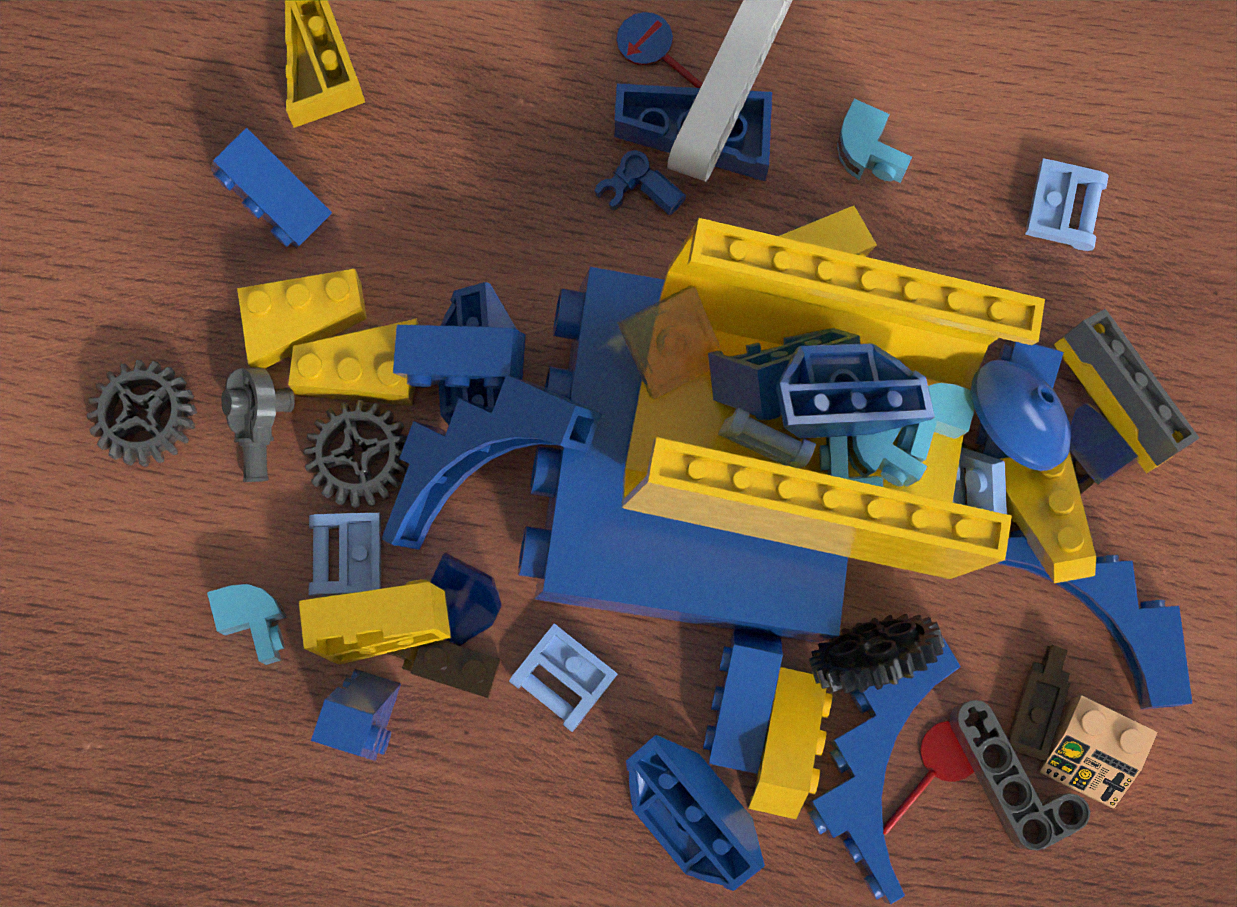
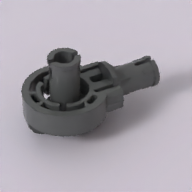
(250, 413)

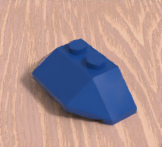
(475, 307)
(850, 392)
(693, 814)

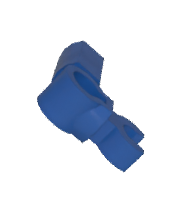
(636, 170)

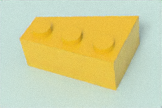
(317, 64)
(838, 231)
(298, 313)
(351, 368)
(1051, 518)
(374, 621)
(791, 745)

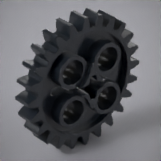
(877, 653)

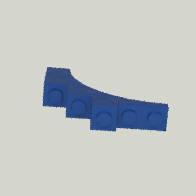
(476, 434)
(1147, 636)
(864, 754)

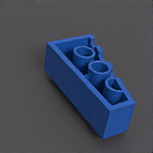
(656, 114)

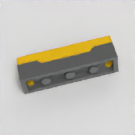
(1126, 390)

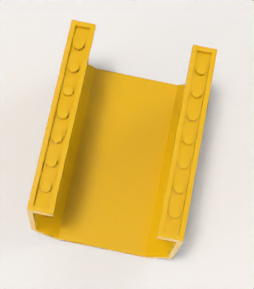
(779, 288)

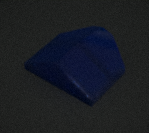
(1099, 445)
(469, 596)

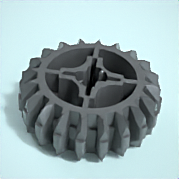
(129, 422)
(340, 457)

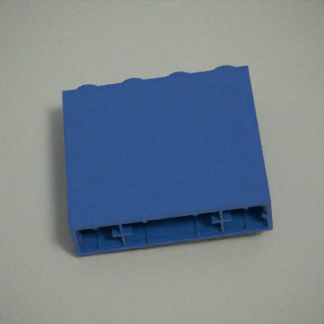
(637, 560)

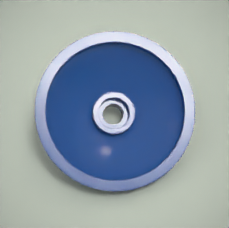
(1021, 414)

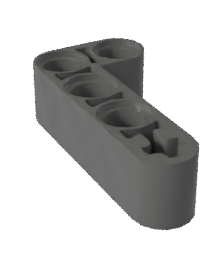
(1009, 769)

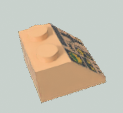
(1097, 751)

